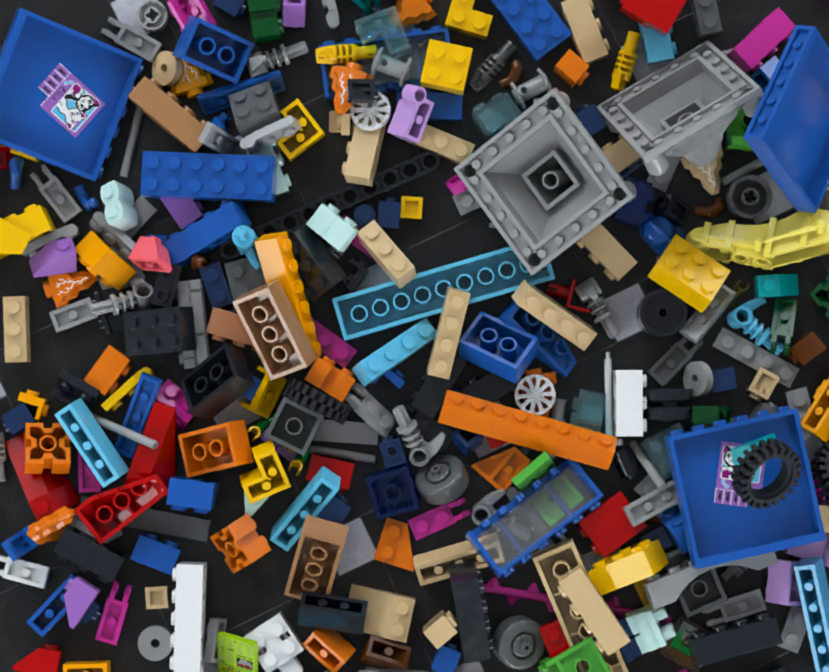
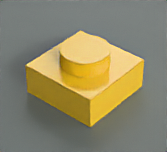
(411, 207)

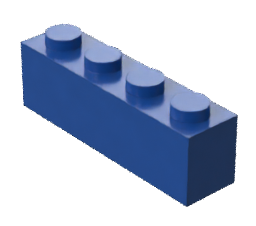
(206, 233)

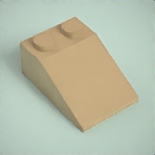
(387, 612)

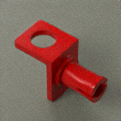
(565, 292)

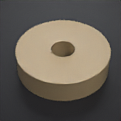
(166, 68)

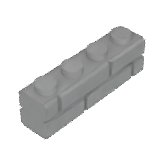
(193, 294)

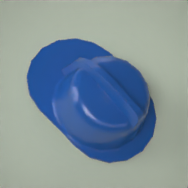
(659, 232)

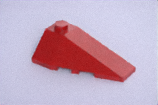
(147, 461)
(43, 491)
(113, 509)

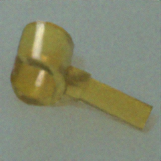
(738, 290)

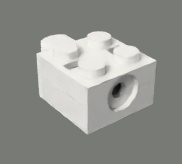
(275, 646)

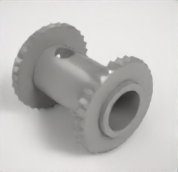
(393, 68)
(532, 88)

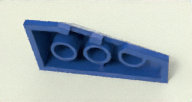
(551, 347)

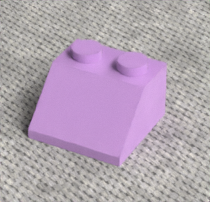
(782, 584)

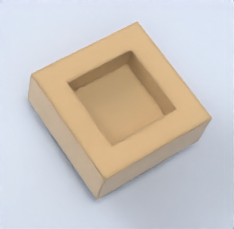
(156, 597)

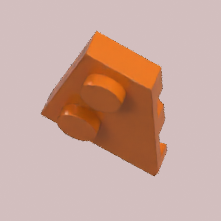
(502, 467)
(395, 545)

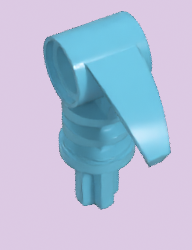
(244, 240)
(750, 324)

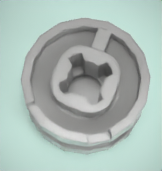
(153, 16)

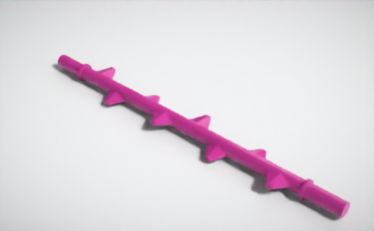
(533, 593)

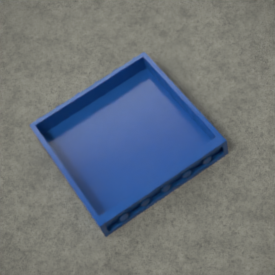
(793, 120)

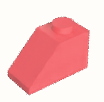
(151, 255)

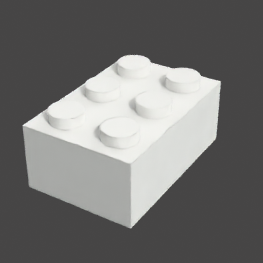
(629, 403)

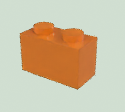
(572, 69)
(109, 370)
(329, 648)

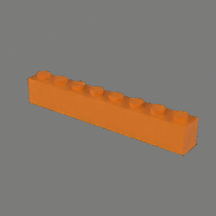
(527, 430)

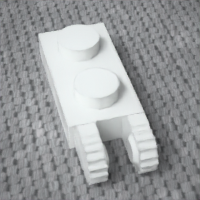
(25, 572)

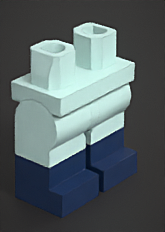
(645, 631)

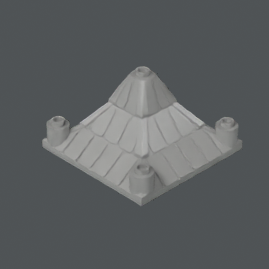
(682, 108)
(544, 181)

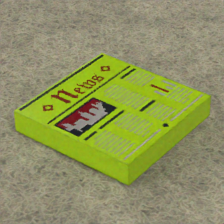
(236, 653)

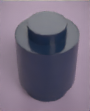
(364, 215)

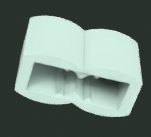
(119, 205)
(332, 227)

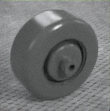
(442, 479)
(518, 642)

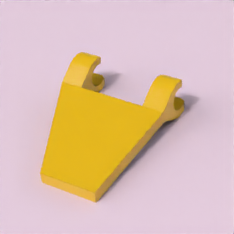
(12, 238)

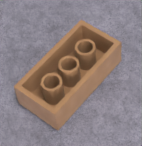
(168, 114)
(274, 329)
(316, 557)

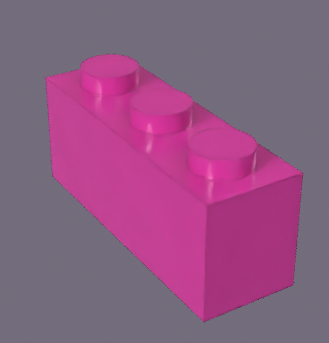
(762, 41)

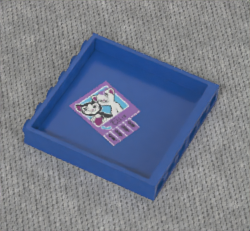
(62, 94)
(714, 517)

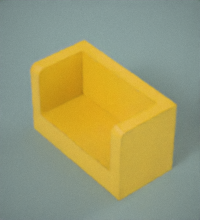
(266, 395)

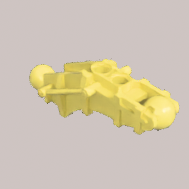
(765, 245)

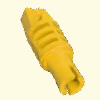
(344, 53)
(625, 62)

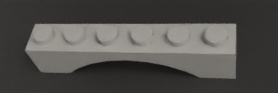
(667, 588)

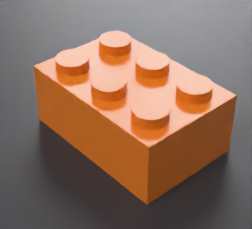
(215, 448)

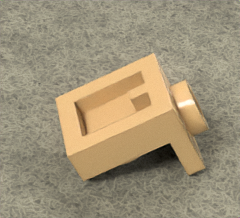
(340, 123)
(762, 385)

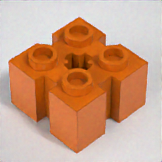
(331, 379)
(37, 457)
(240, 543)

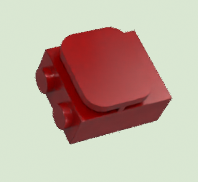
(653, 13)
(608, 525)

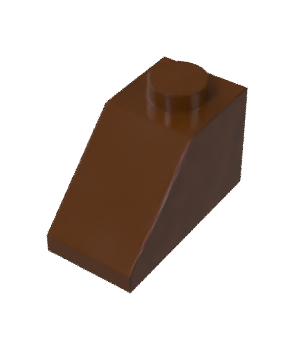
(805, 349)
(384, 654)

